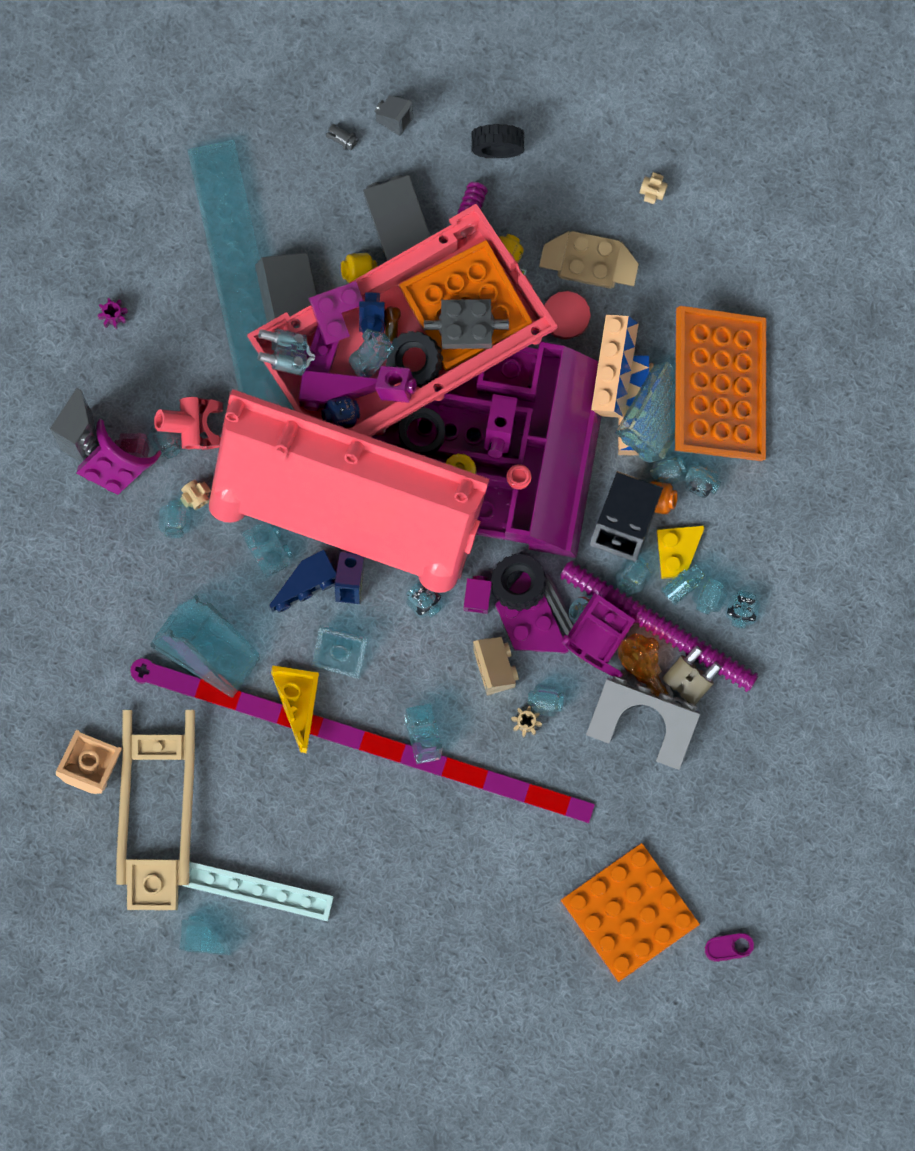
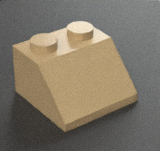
(494, 664)

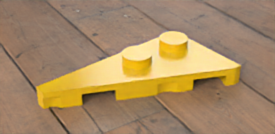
(297, 693)

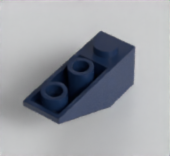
(308, 577)

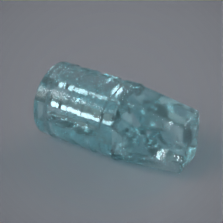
(683, 584)

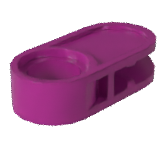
(723, 947)

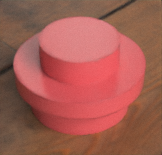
(518, 476)

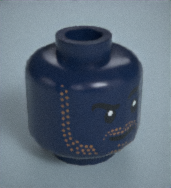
(341, 412)

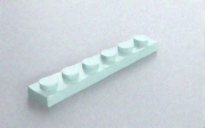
(259, 891)

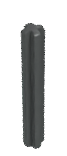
(558, 607)

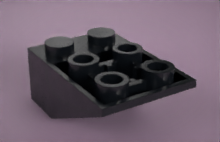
(626, 516)

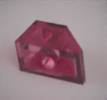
(134, 444)

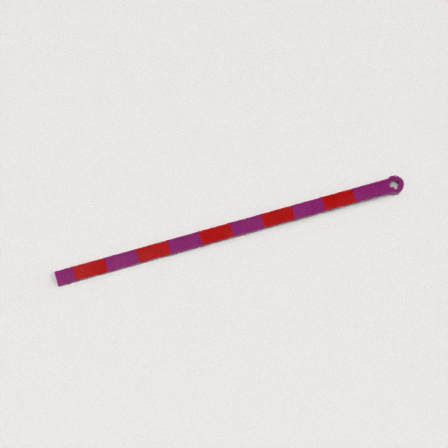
(367, 742)

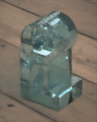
(371, 353)

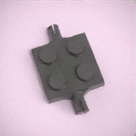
(466, 324)

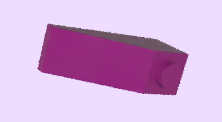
(321, 387)

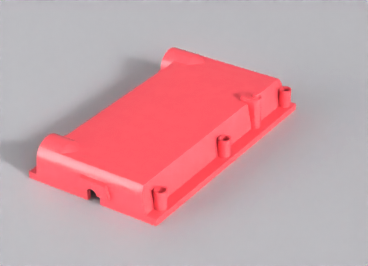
(376, 415)
(346, 490)

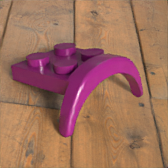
(111, 465)
(598, 634)

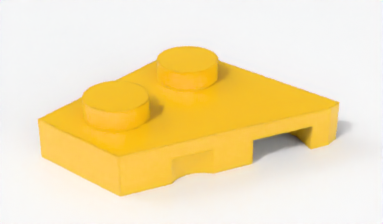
(677, 549)

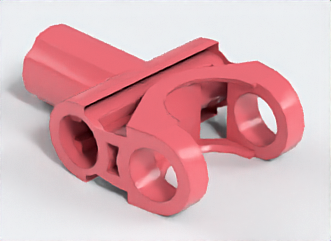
(190, 422)

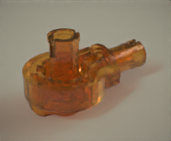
(642, 661)

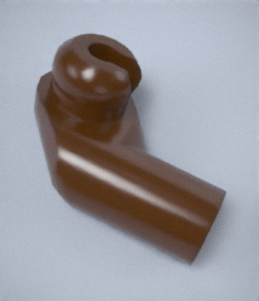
(391, 318)

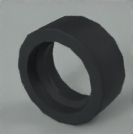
(440, 429)

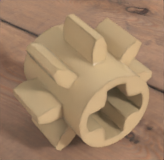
(653, 188)
(195, 494)
(528, 714)

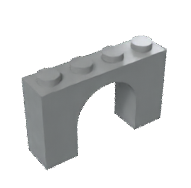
(619, 696)

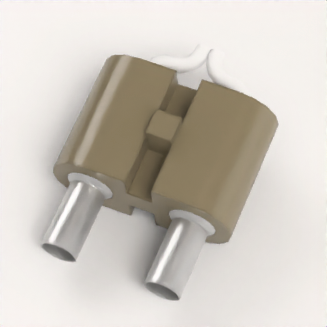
(689, 680)

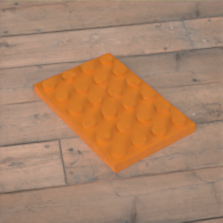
(720, 384)

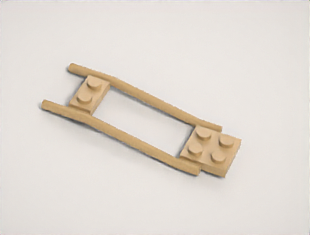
(155, 882)

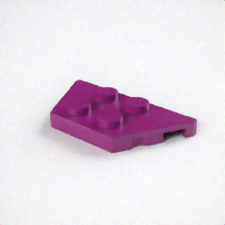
(531, 628)

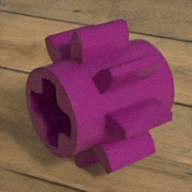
(118, 313)

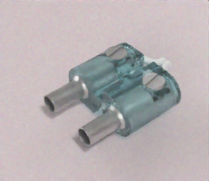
(288, 351)

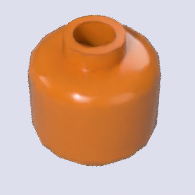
(667, 499)

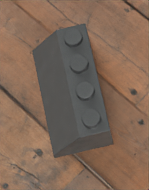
(76, 428)

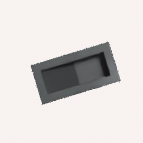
(394, 114)

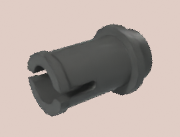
(342, 137)

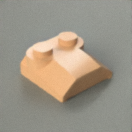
(88, 763)

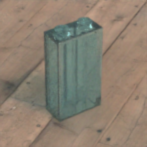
(651, 417)

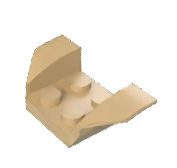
(590, 260)

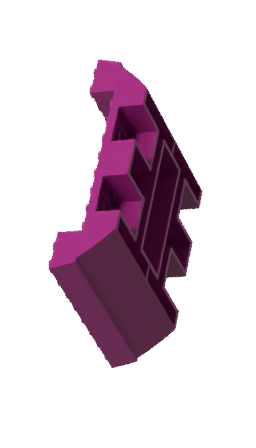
(550, 436)

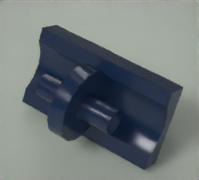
(371, 313)

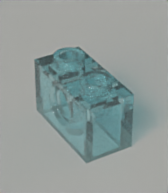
(423, 733)

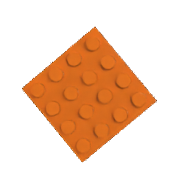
(467, 276)
(630, 912)

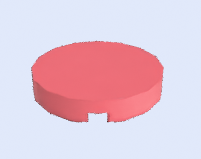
(569, 313)

